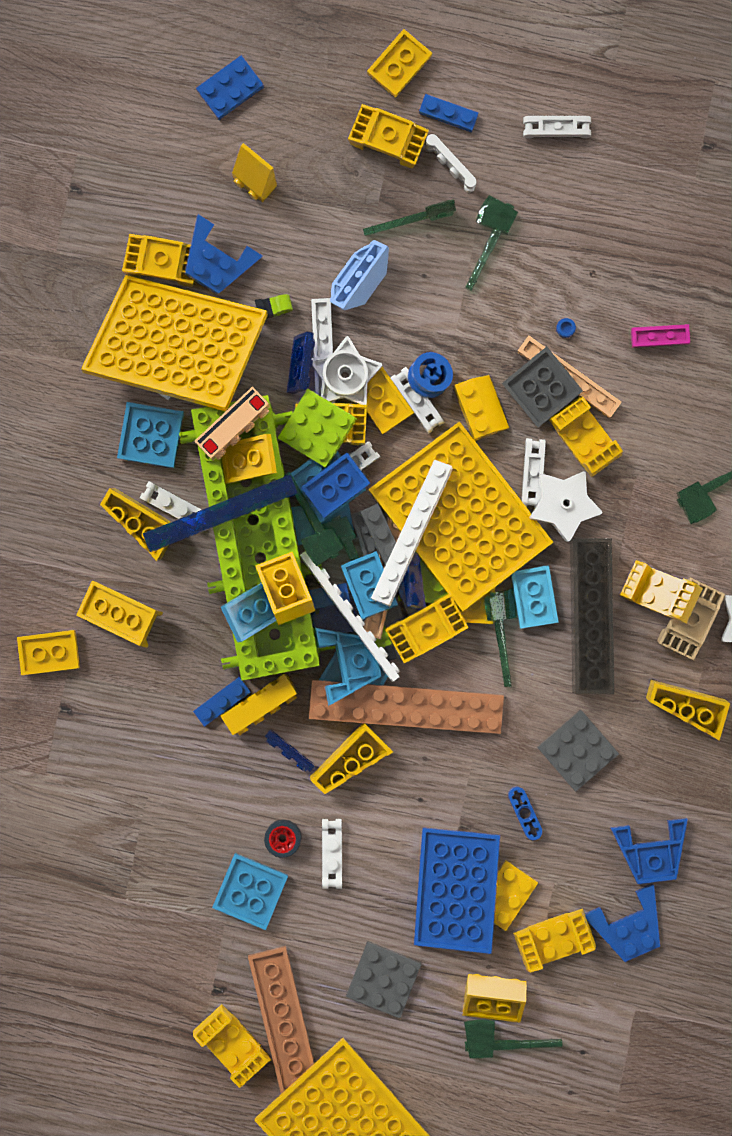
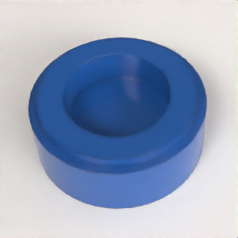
(565, 328)

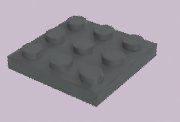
(542, 386)
(577, 750)
(383, 979)

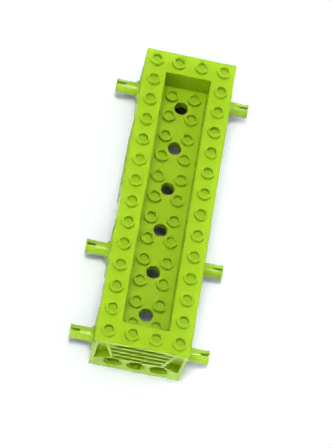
(240, 543)

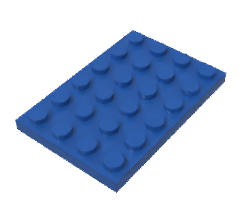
(457, 890)

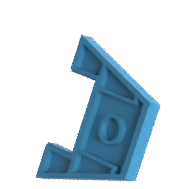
(355, 663)

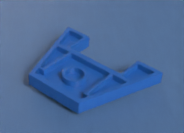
(212, 266)
(656, 859)
(633, 933)

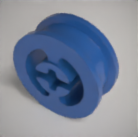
(437, 367)

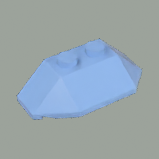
(360, 276)

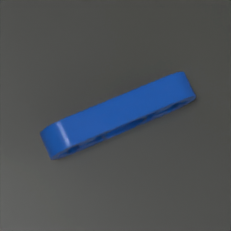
(526, 828)

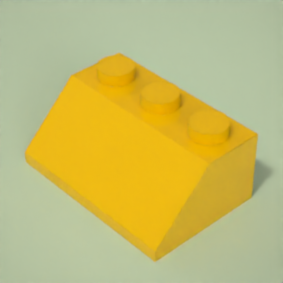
(481, 407)
(494, 998)

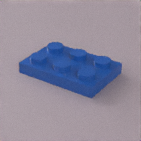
(230, 87)
(335, 485)

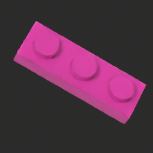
(660, 336)

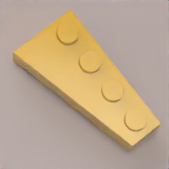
(134, 517)
(259, 704)
(695, 708)
(350, 758)

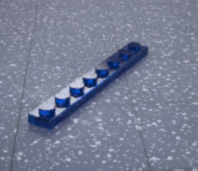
(220, 513)

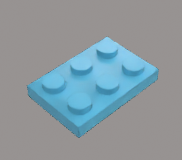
(534, 597)

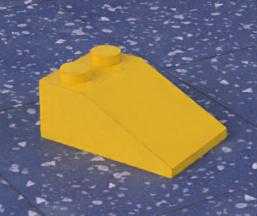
(253, 174)
(285, 588)

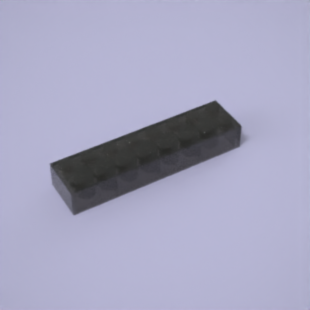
(592, 616)

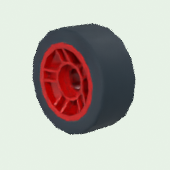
(275, 845)

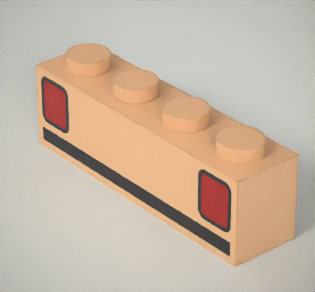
(233, 423)

